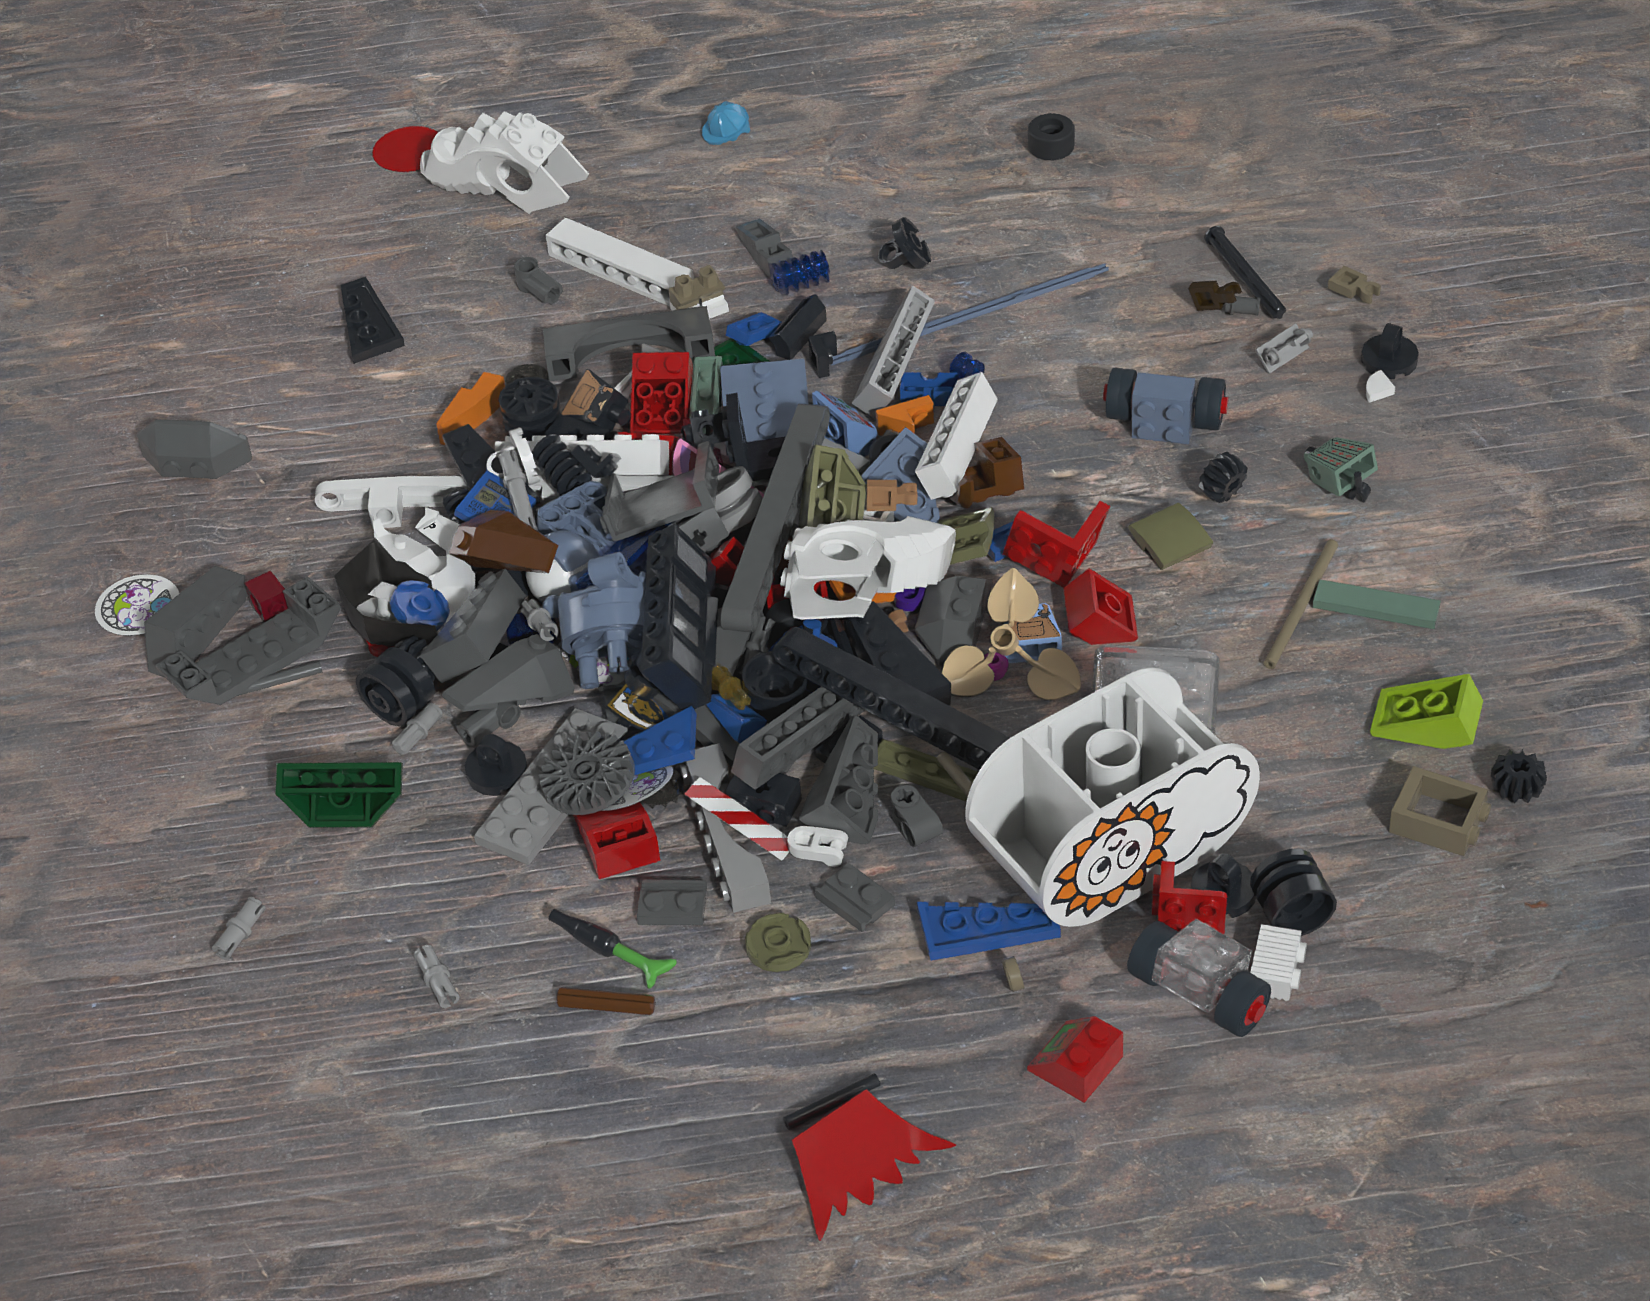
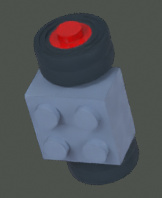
(1164, 404)

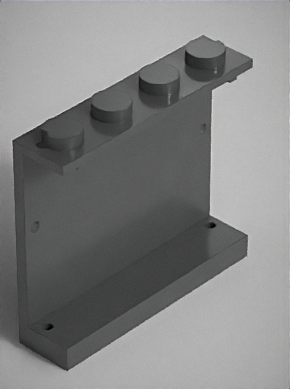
(662, 501)

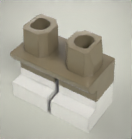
(699, 292)

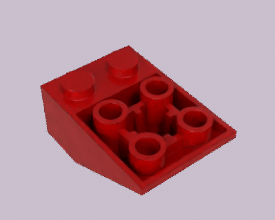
(660, 392)
(619, 839)

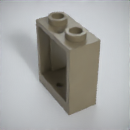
(1434, 831)

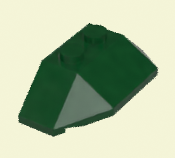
(339, 792)

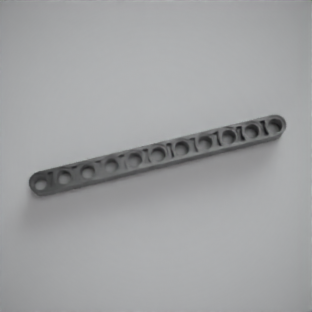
(773, 521)

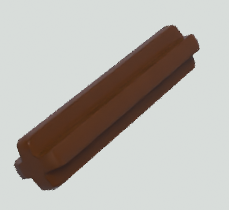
(606, 1001)

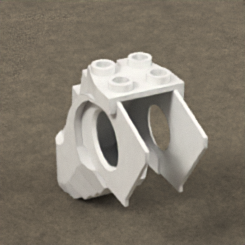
(483, 155)
(868, 558)

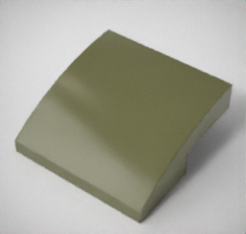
(973, 534)
(1171, 535)

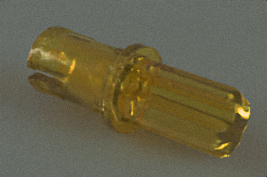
(730, 687)

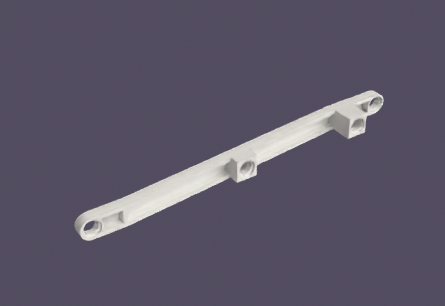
(388, 495)

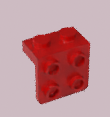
(1181, 906)

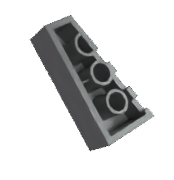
(475, 627)

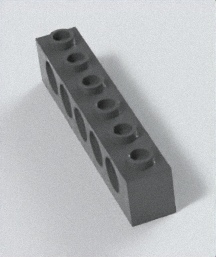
(791, 736)

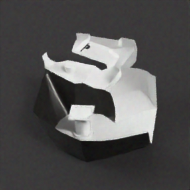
(388, 561)

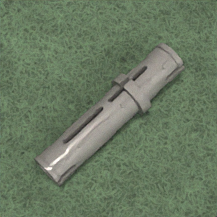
(515, 481)

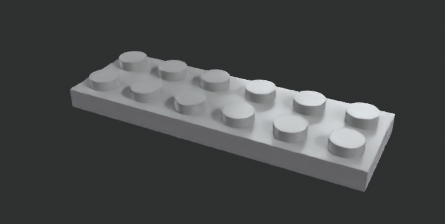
(524, 816)

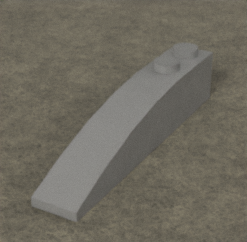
(893, 353)

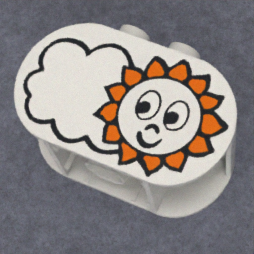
(1107, 794)

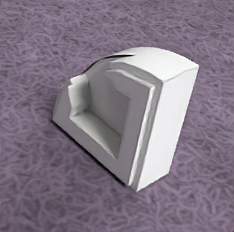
(1379, 387)

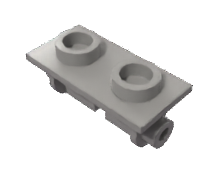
(1284, 347)

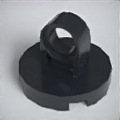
(906, 245)
(1390, 353)
(494, 765)
(1229, 877)

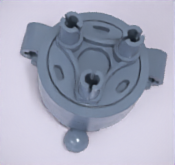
(602, 618)

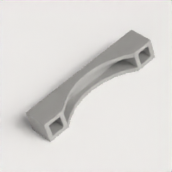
(741, 872)

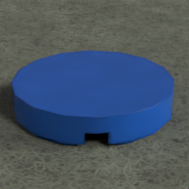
(417, 604)

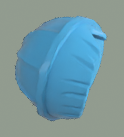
(725, 123)

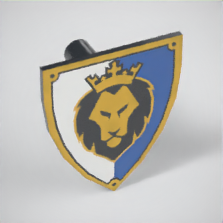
(635, 710)

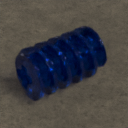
(800, 271)

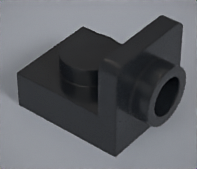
(821, 350)
(590, 458)

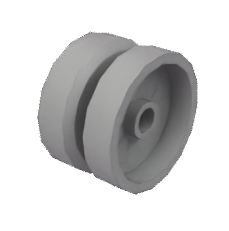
(735, 499)

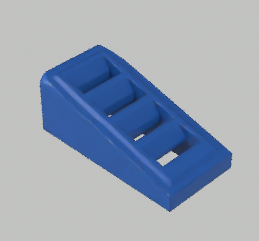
(738, 723)

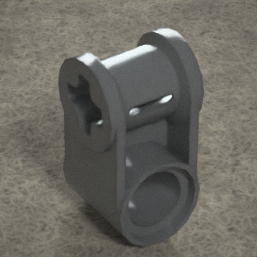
(914, 816)

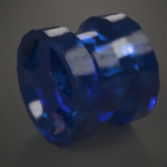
(965, 365)

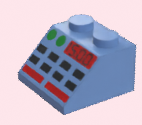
(846, 425)

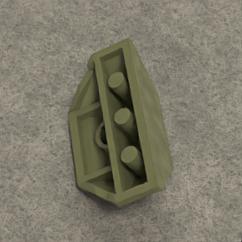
(831, 489)

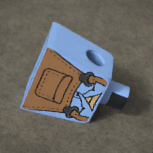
(1036, 634)

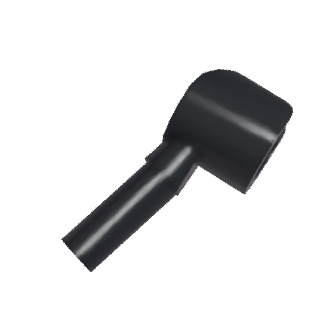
(1360, 487)

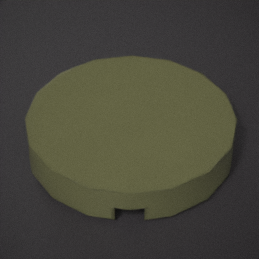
(778, 942)

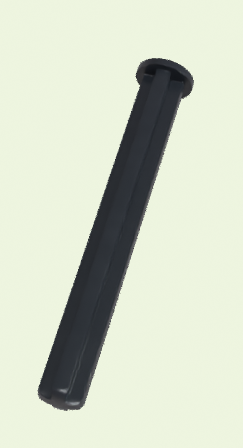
(1216, 238)

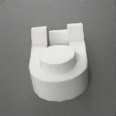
(806, 843)

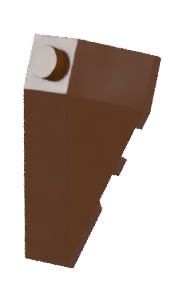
(503, 542)

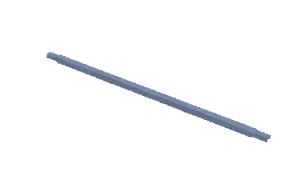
(982, 309)

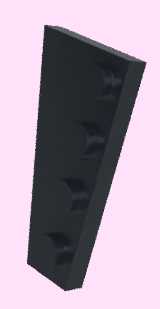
(368, 322)
(471, 456)

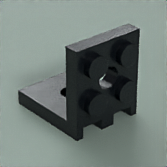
(755, 456)

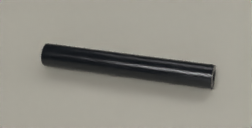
(830, 1101)

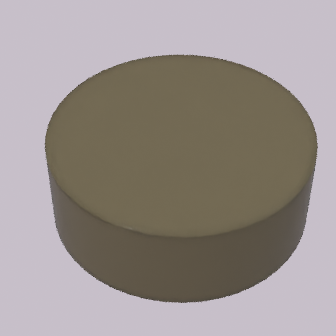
(1012, 974)

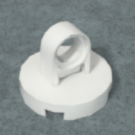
(524, 456)

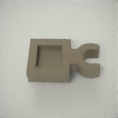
(1352, 283)

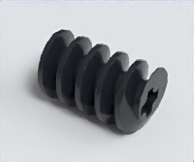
(559, 464)

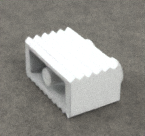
(1277, 957)

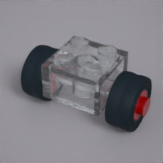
(1204, 971)

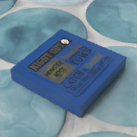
(485, 496)

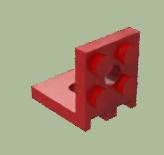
(1058, 553)

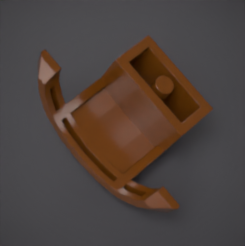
(995, 474)

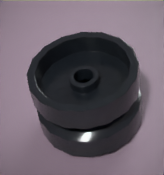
(395, 686)

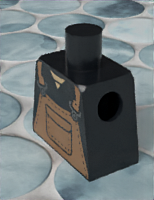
(597, 403)

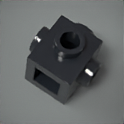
(710, 424)

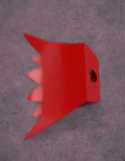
(851, 1148)

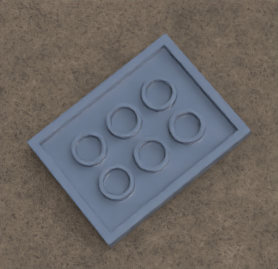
(766, 395)

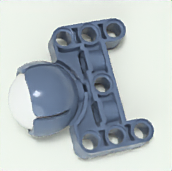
(576, 527)

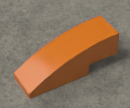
(472, 405)

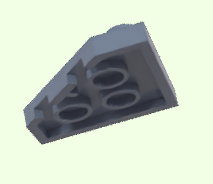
(899, 464)

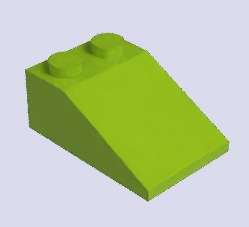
(1429, 712)

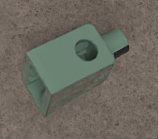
(1336, 462)

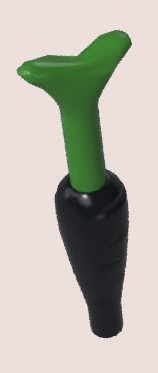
(608, 944)

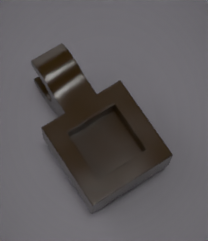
(1210, 296)

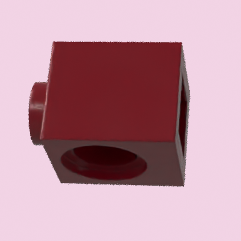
(266, 595)

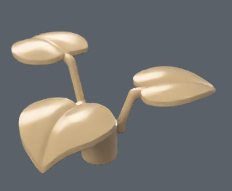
(1011, 601)

